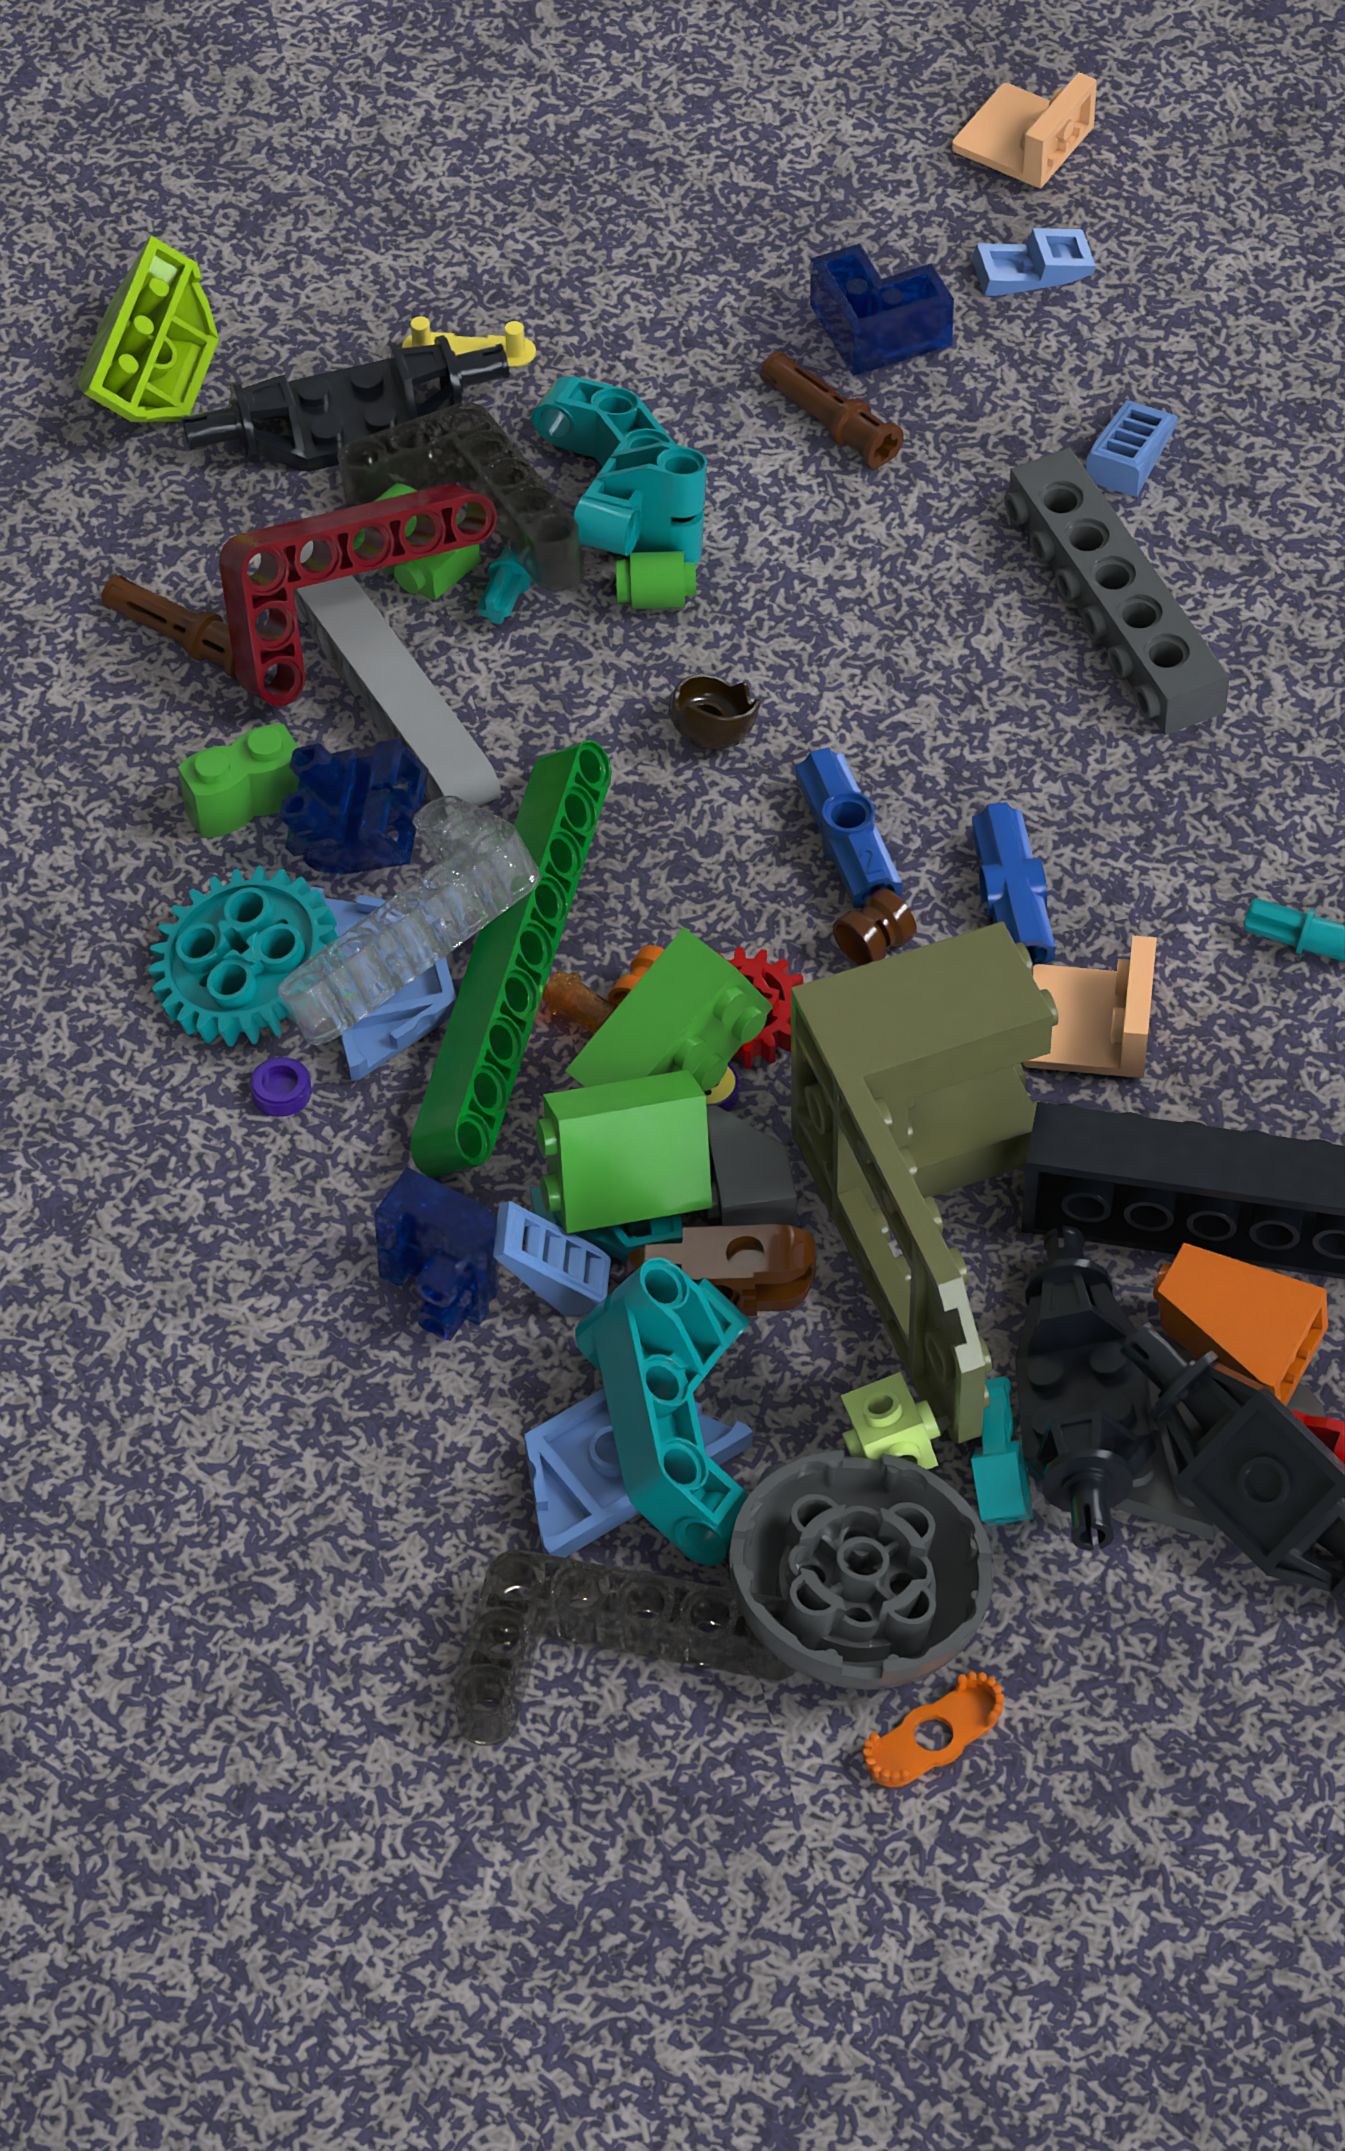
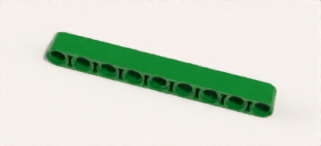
(511, 968)

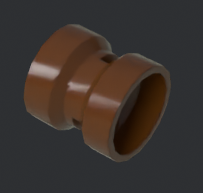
(875, 928)

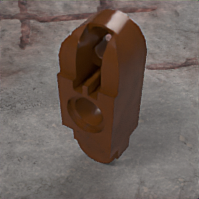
(749, 1264)

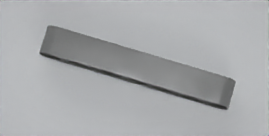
(394, 687)

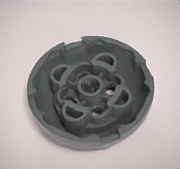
(859, 1531)

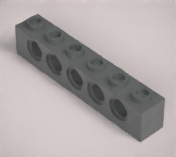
(1117, 592)

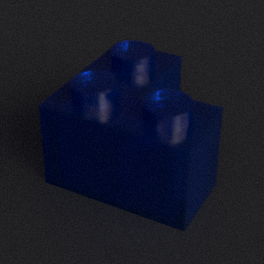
(875, 317)

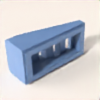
(1120, 471)
(555, 1264)

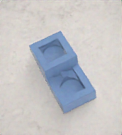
(1046, 260)

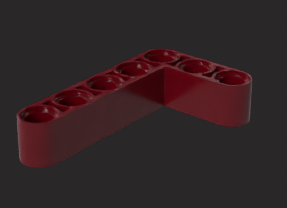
(331, 559)

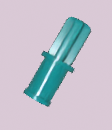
(506, 582)
(1296, 929)

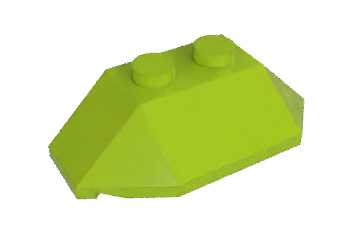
(152, 340)

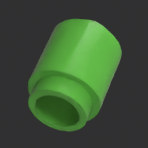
(655, 580)

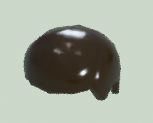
(712, 711)

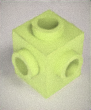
(901, 1429)

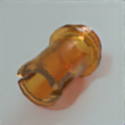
(577, 1001)

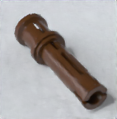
(847, 419)
(201, 634)

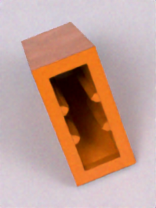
(1245, 1314)

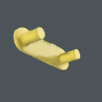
(518, 349)

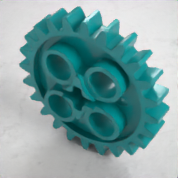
(241, 949)

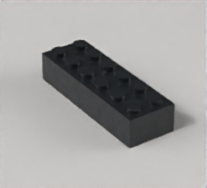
(1189, 1183)

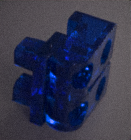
(351, 805)
(442, 1243)

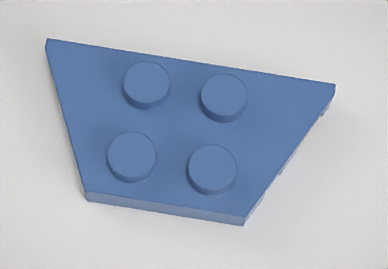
(401, 1018)
(580, 1477)

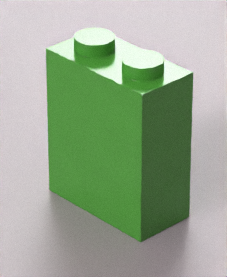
(625, 1151)

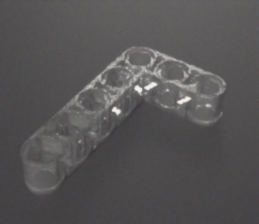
(475, 879)

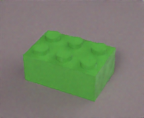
(680, 1016)

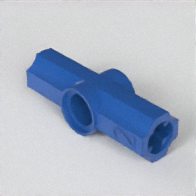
(846, 825)
(1013, 879)

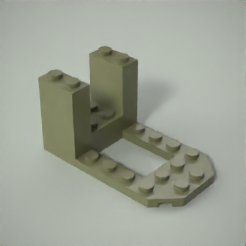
(906, 1093)

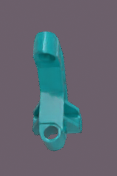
(647, 486)
(653, 1350)

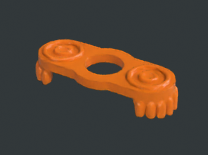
(967, 1711)

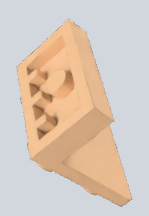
(1028, 133)
(1100, 1014)

